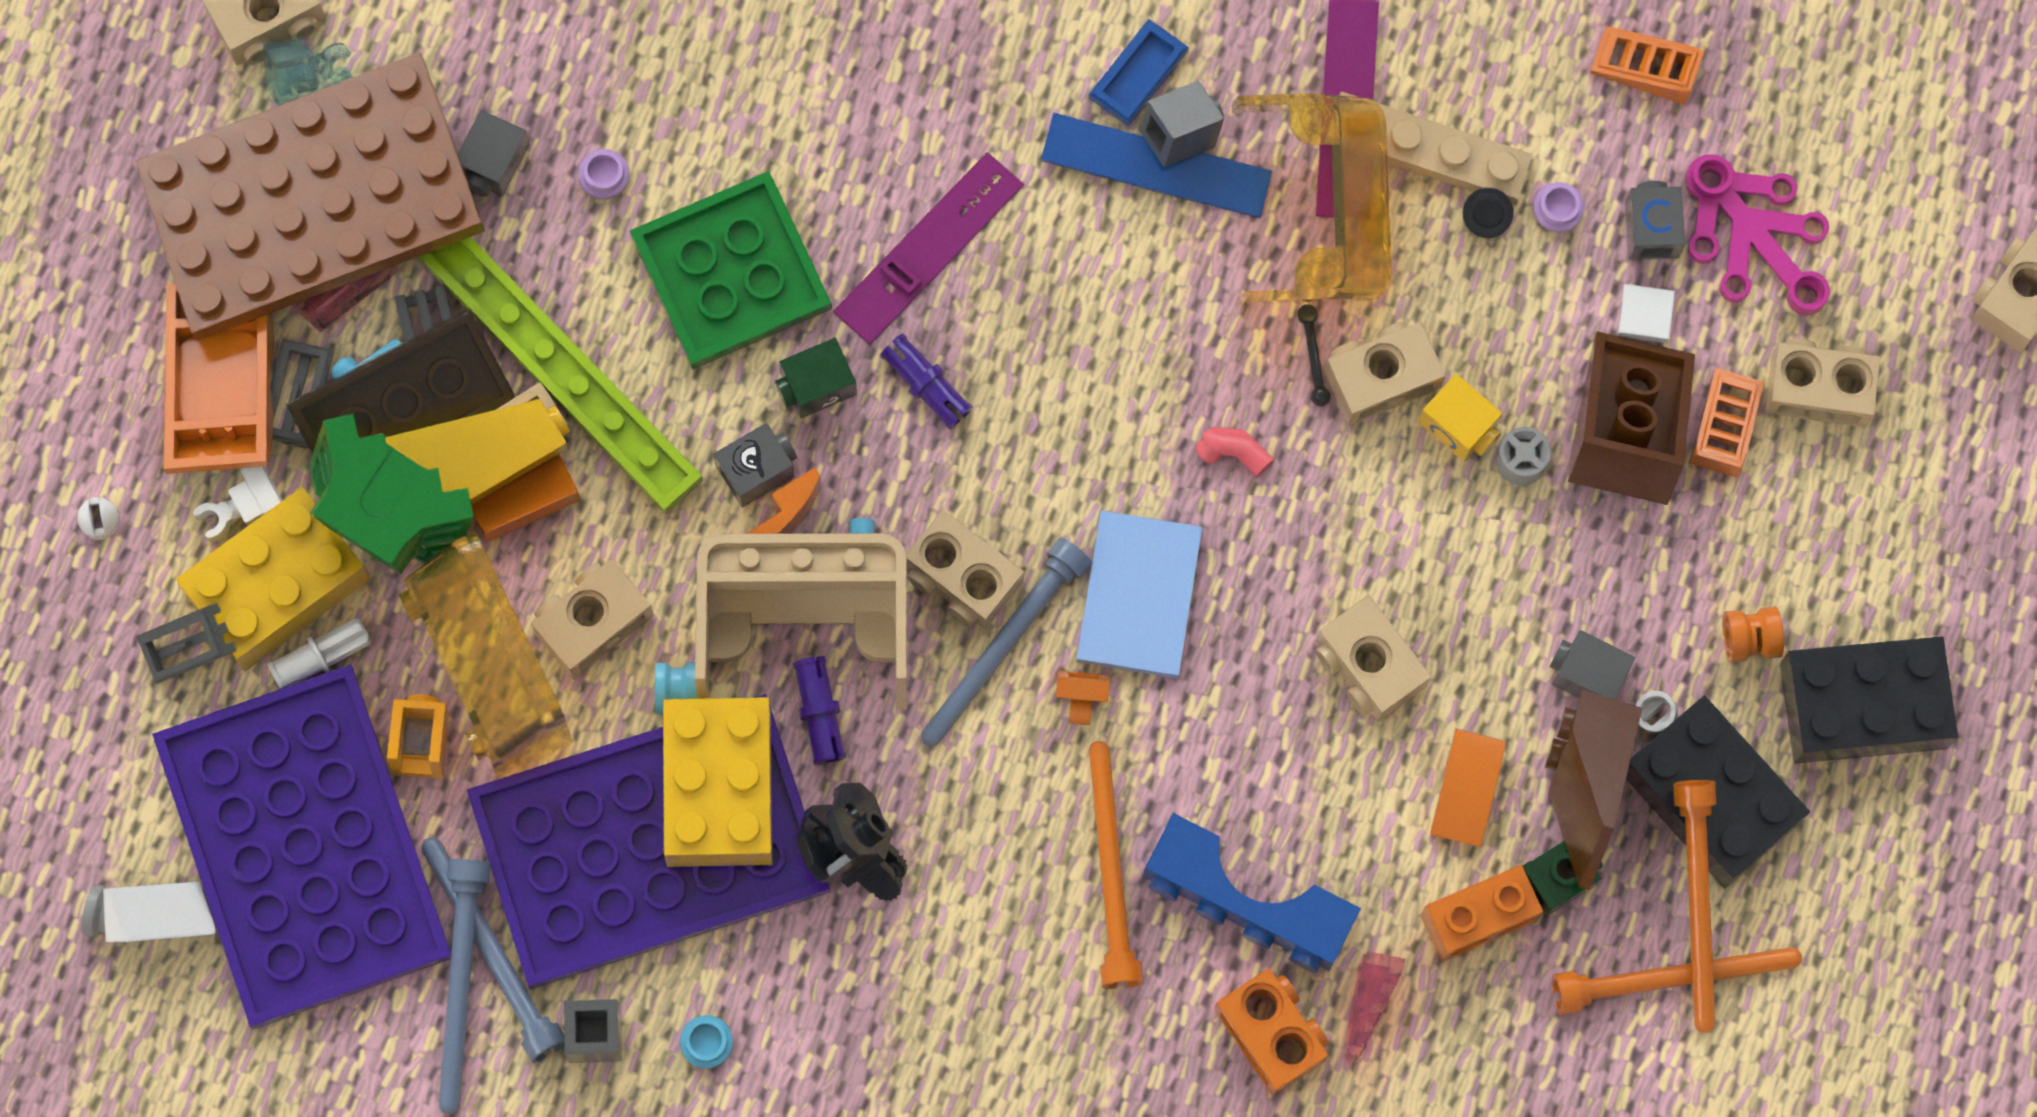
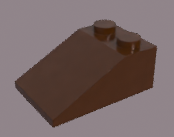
(1633, 419)
(1590, 775)

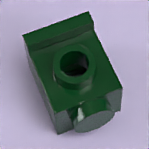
(1551, 889)

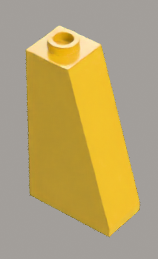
(488, 447)

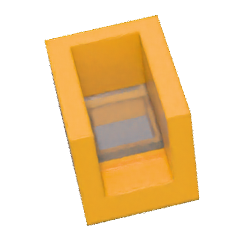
(418, 737)

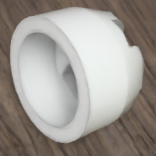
(108, 514)
(1653, 703)

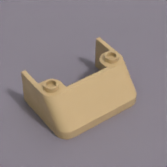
(801, 582)

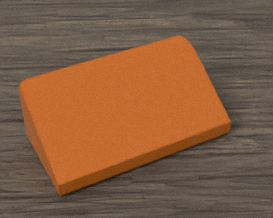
(526, 499)

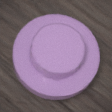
(604, 174)
(1558, 207)

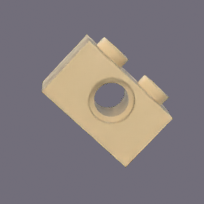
(245, 35)
(2001, 307)
(1364, 394)
(1368, 630)
(581, 646)

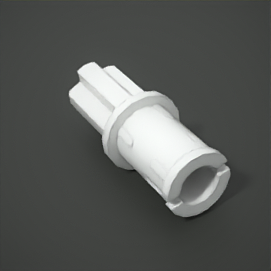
(320, 653)

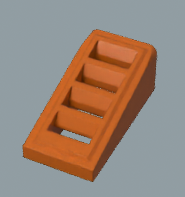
(1660, 85)
(1716, 458)

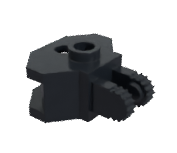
(853, 843)

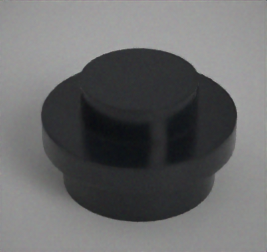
(1488, 212)

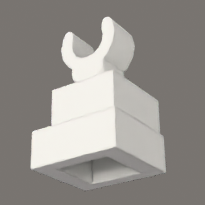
(249, 501)

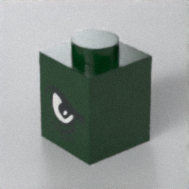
(815, 379)

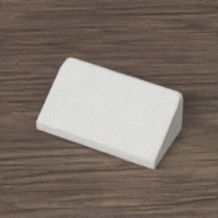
(156, 912)

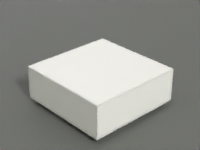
(1645, 313)

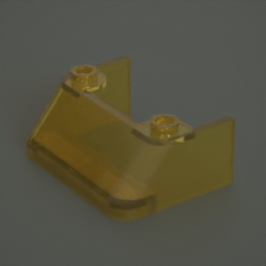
(1361, 258)
(487, 657)

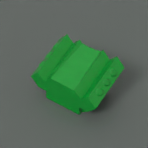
(383, 497)

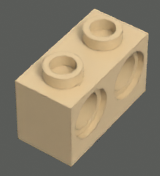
(1822, 397)
(972, 562)

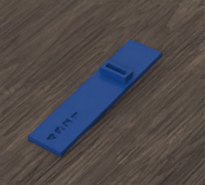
(1131, 161)

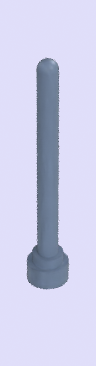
(1063, 565)
(468, 881)
(538, 1031)

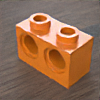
(1481, 913)
(1259, 1037)

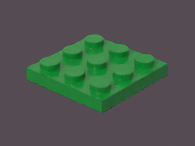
(730, 270)

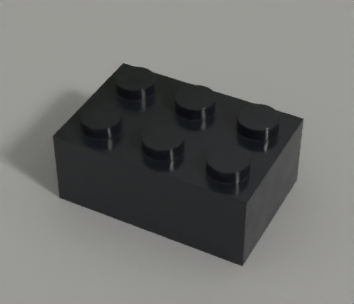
(1868, 700)
(1751, 799)

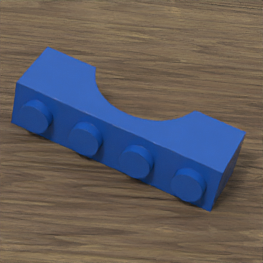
(1190, 866)

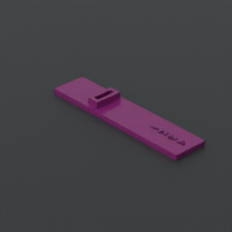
(1347, 68)
(927, 249)

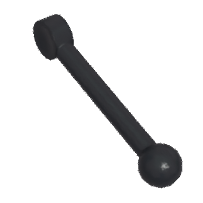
(1308, 315)

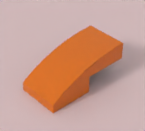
(791, 504)
(1468, 787)

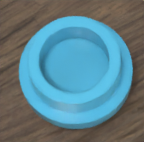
(706, 1041)

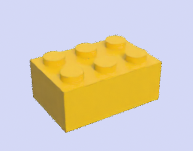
(274, 578)
(717, 782)

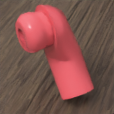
(1236, 443)

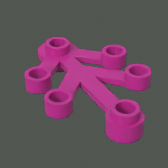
(1752, 228)

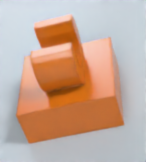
(1082, 690)

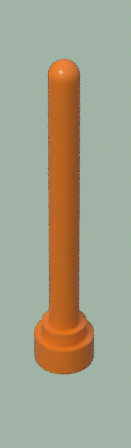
(1695, 803)
(1120, 962)
(1580, 991)

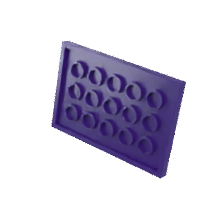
(301, 846)
(587, 866)

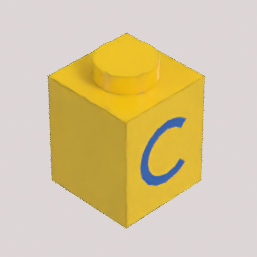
(1462, 419)

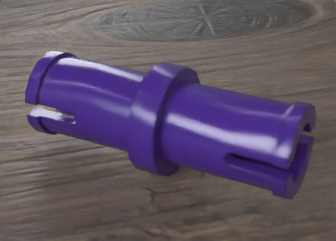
(926, 381)
(819, 710)

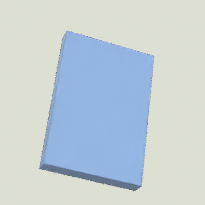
(1139, 594)

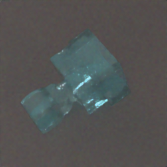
(295, 69)

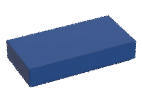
(1138, 72)

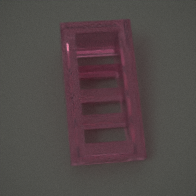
(1373, 987)

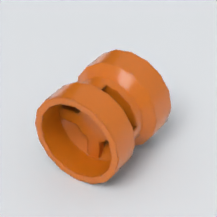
(1753, 634)

